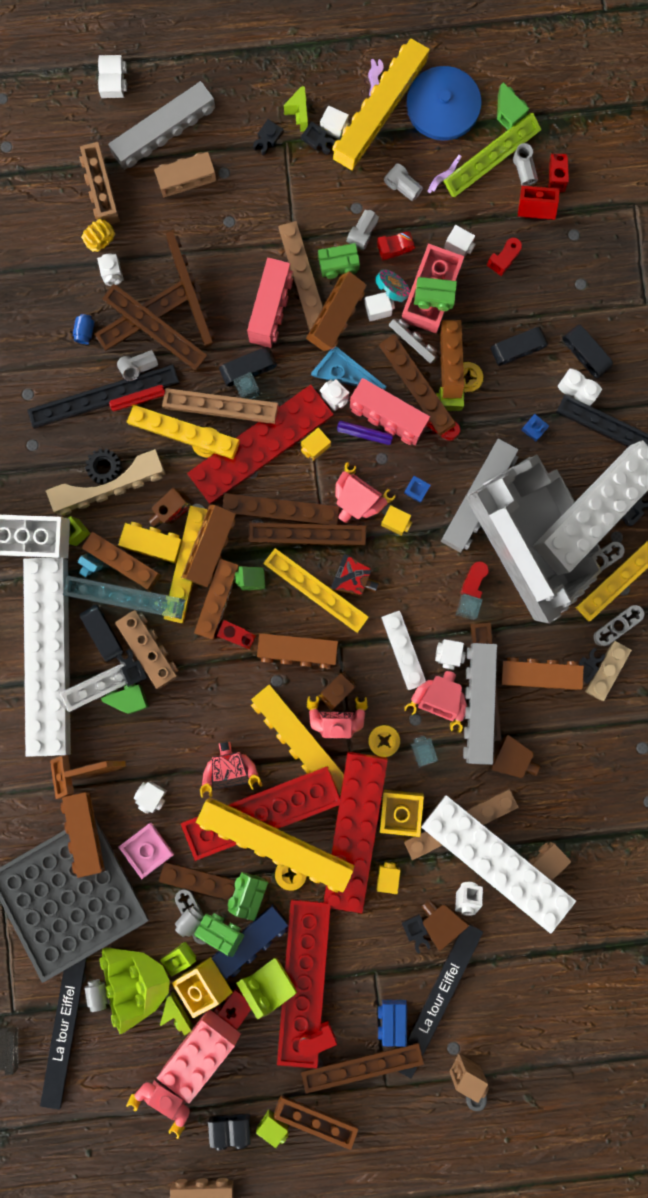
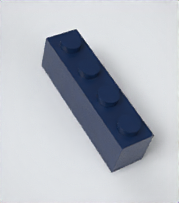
(256, 937)

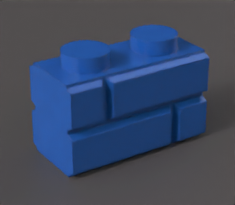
(393, 1023)

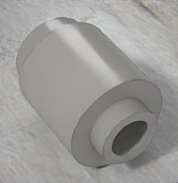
(189, 922)
(96, 995)

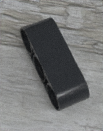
(519, 346)
(587, 351)
(255, 362)
(101, 633)

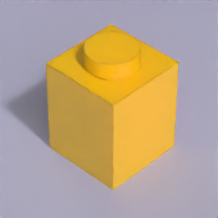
(315, 444)
(396, 520)
(388, 878)

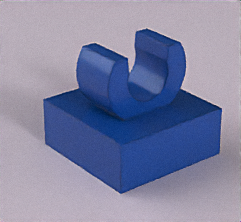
(535, 427)
(417, 489)

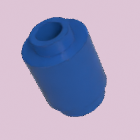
(83, 329)

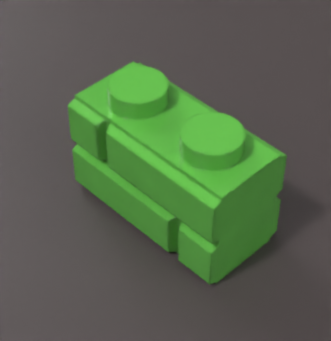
(338, 260)
(435, 293)
(247, 896)
(219, 935)

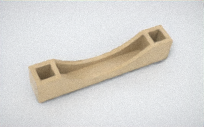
(143, 469)

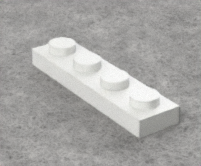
(403, 650)
(93, 688)

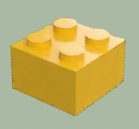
(401, 813)
(202, 987)

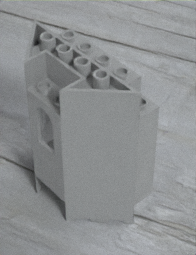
(515, 514)

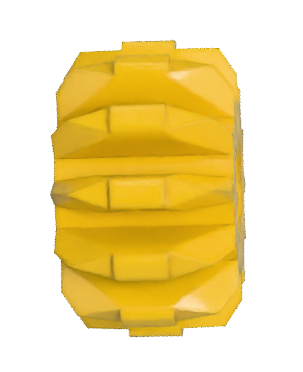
(98, 235)

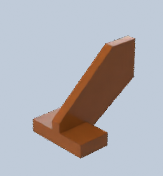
(64, 776)

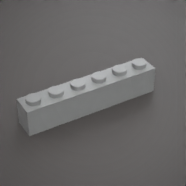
(162, 125)
(465, 520)
(481, 703)

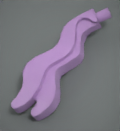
(374, 73)
(439, 178)

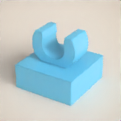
(90, 564)

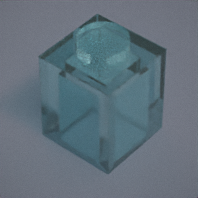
(246, 386)
(469, 606)
(423, 751)

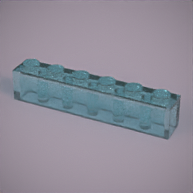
(124, 597)

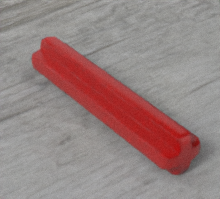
(137, 398)

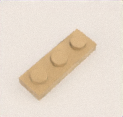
(609, 670)

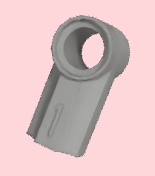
(525, 166)
(399, 179)
(362, 232)
(133, 366)

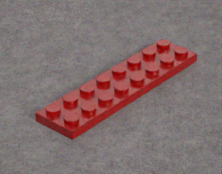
(261, 445)
(273, 806)
(357, 826)
(306, 970)

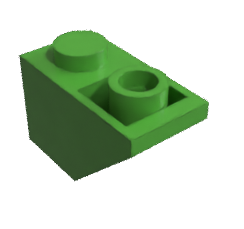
(510, 107)
(250, 578)
(127, 700)

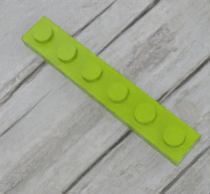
(492, 155)

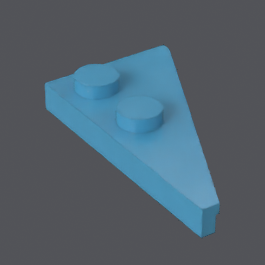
(343, 369)

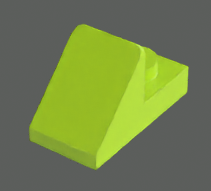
(297, 106)
(179, 959)
(174, 1010)

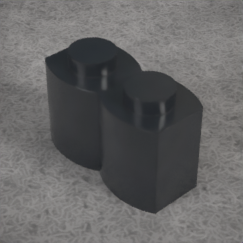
(229, 1131)

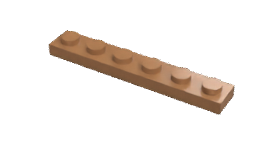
(301, 271)
(220, 405)
(483, 813)

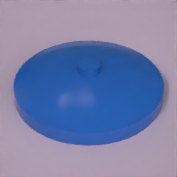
(443, 103)

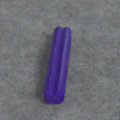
(363, 432)

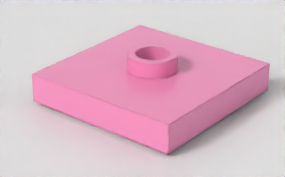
(146, 850)

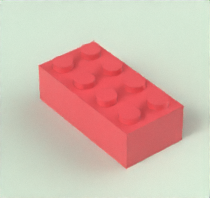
(438, 265)
(270, 303)
(388, 412)
(199, 1056)

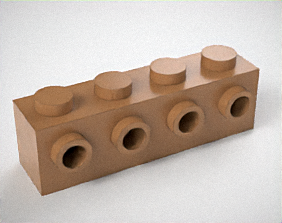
(99, 182)
(146, 649)

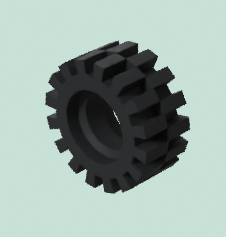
(101, 455)

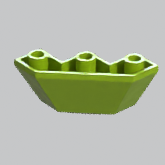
(133, 986)

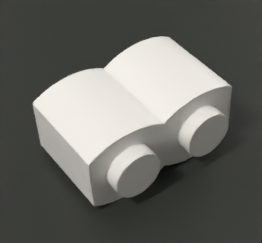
(111, 76)
(582, 389)

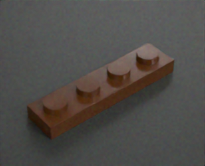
(197, 881)

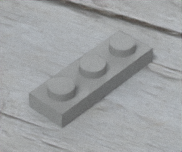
(414, 339)

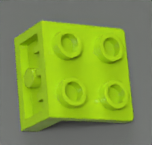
(267, 988)

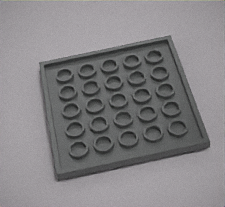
(64, 915)

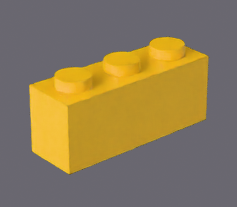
(150, 542)

